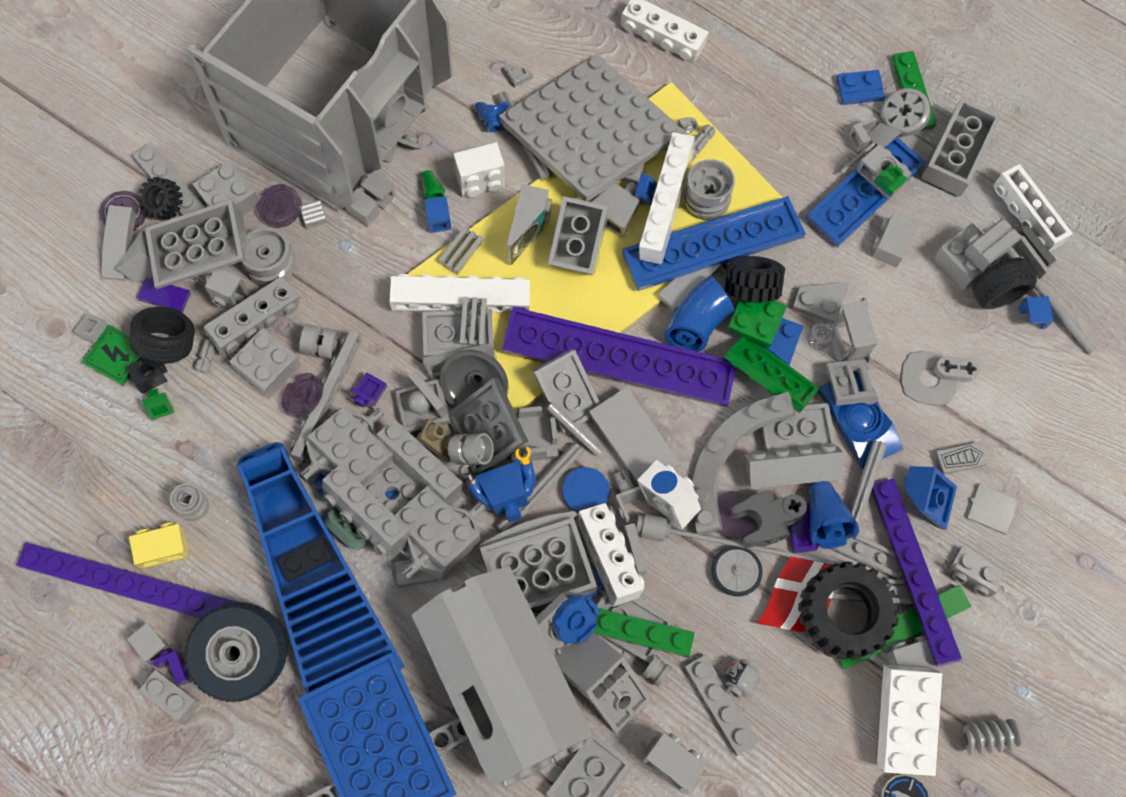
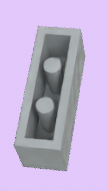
(919, 653)

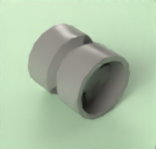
(311, 341)
(471, 449)
(193, 506)

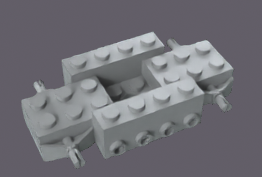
(367, 466)

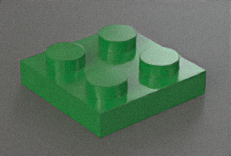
(757, 320)

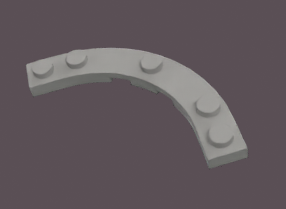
(722, 444)

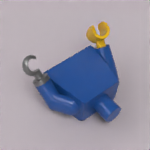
(504, 487)

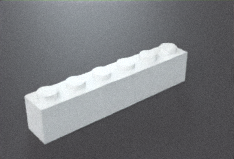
(667, 198)
(447, 293)

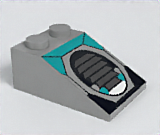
(528, 221)

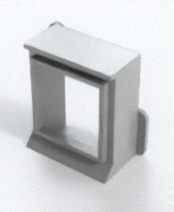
(860, 331)

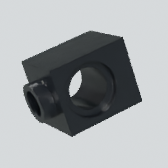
(138, 370)

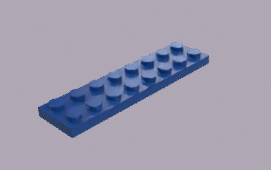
(718, 242)

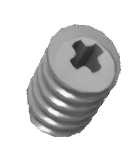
(991, 735)

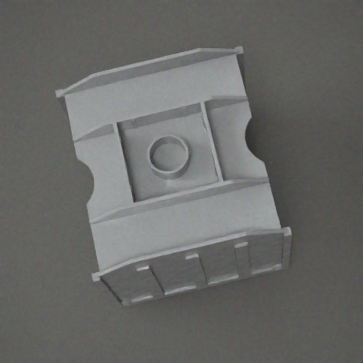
(364, 116)

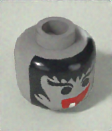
(741, 678)

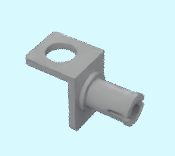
(627, 495)

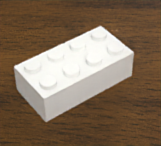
(909, 720)

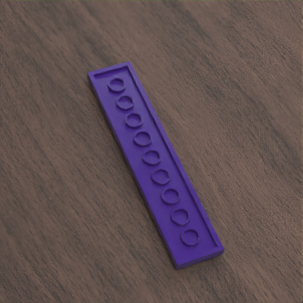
(621, 356)

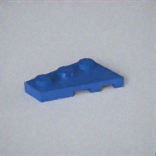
(785, 340)

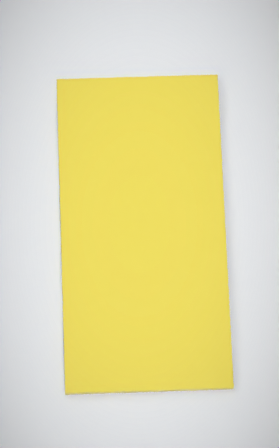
(610, 295)

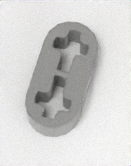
(956, 364)

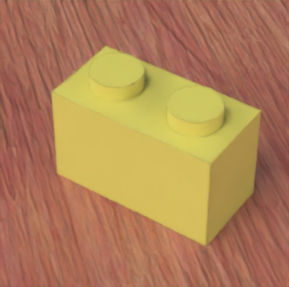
(159, 545)

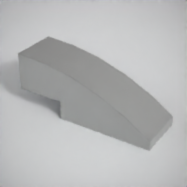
(117, 240)

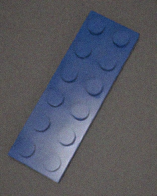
(857, 199)

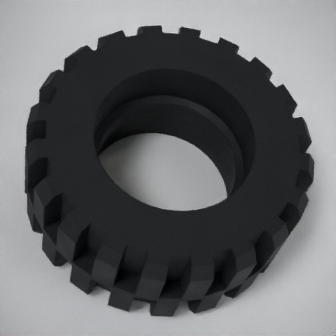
(876, 597)

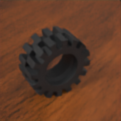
(149, 197)

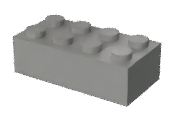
(961, 147)

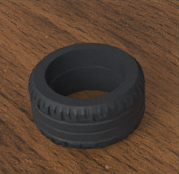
(1004, 283)
(161, 349)

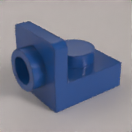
(646, 189)

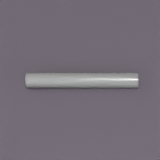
(573, 428)

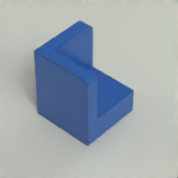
(438, 214)
(1038, 310)

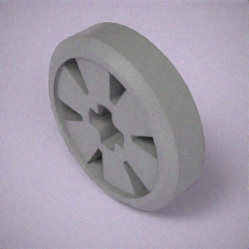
(918, 112)

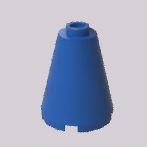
(829, 517)

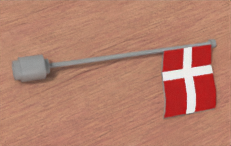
(783, 603)

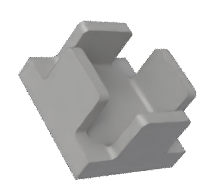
(540, 432)

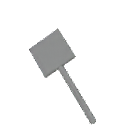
(879, 135)

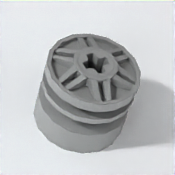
(709, 189)

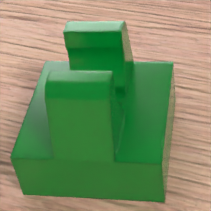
(891, 179)
(157, 404)

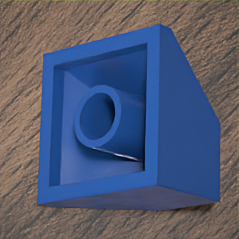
(931, 493)

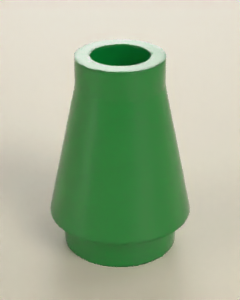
(431, 186)

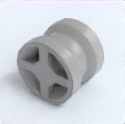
(657, 671)

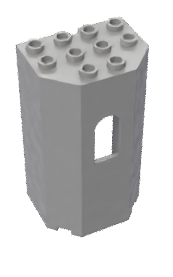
(501, 677)

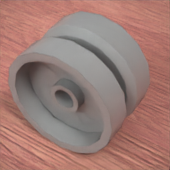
(268, 256)

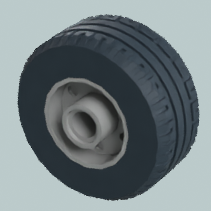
(212, 655)

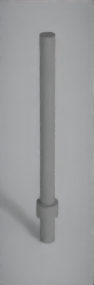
(1059, 311)

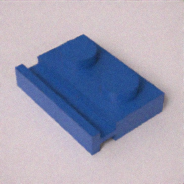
(860, 87)

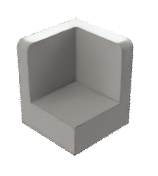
(859, 134)
(147, 643)

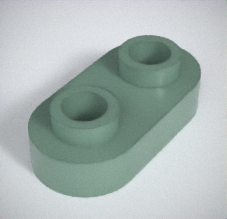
(345, 532)

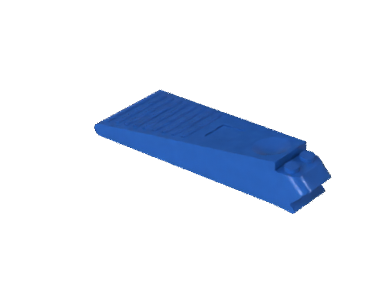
(325, 609)

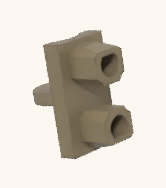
(435, 439)

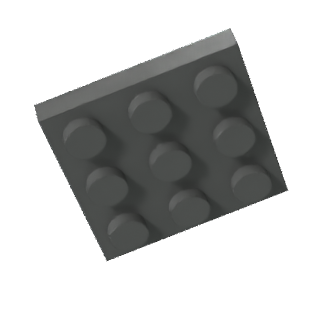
(489, 413)

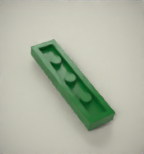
(910, 77)
(644, 633)

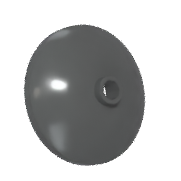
(460, 371)

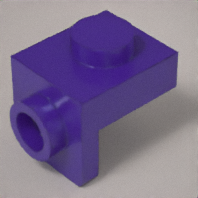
(368, 391)
(176, 663)

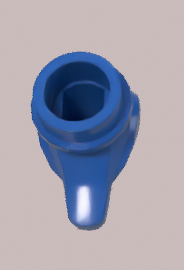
(490, 115)

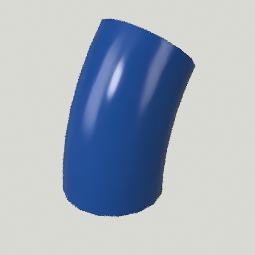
(698, 316)

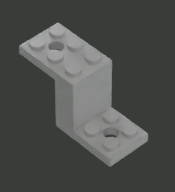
(596, 672)

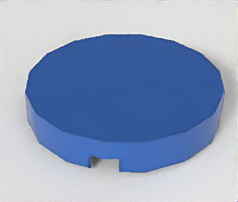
(585, 489)
(575, 619)

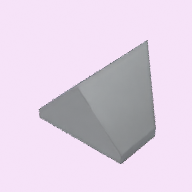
(136, 261)

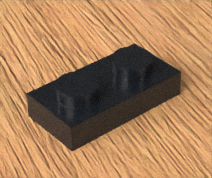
(305, 559)

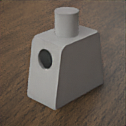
(622, 206)

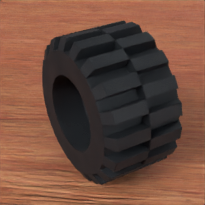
(754, 279)

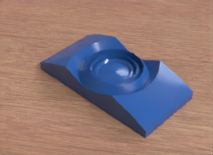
(862, 424)

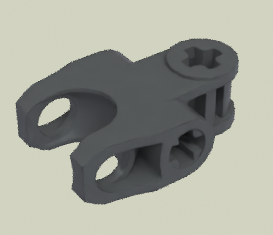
(771, 516)

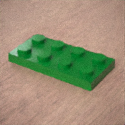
(771, 372)

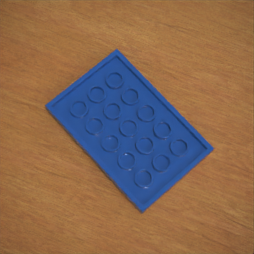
(375, 735)

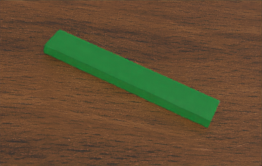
(908, 625)

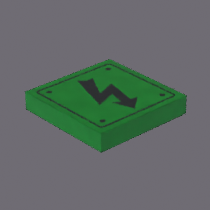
(112, 355)

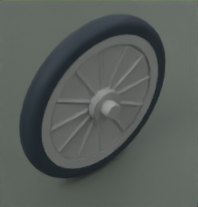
(736, 571)

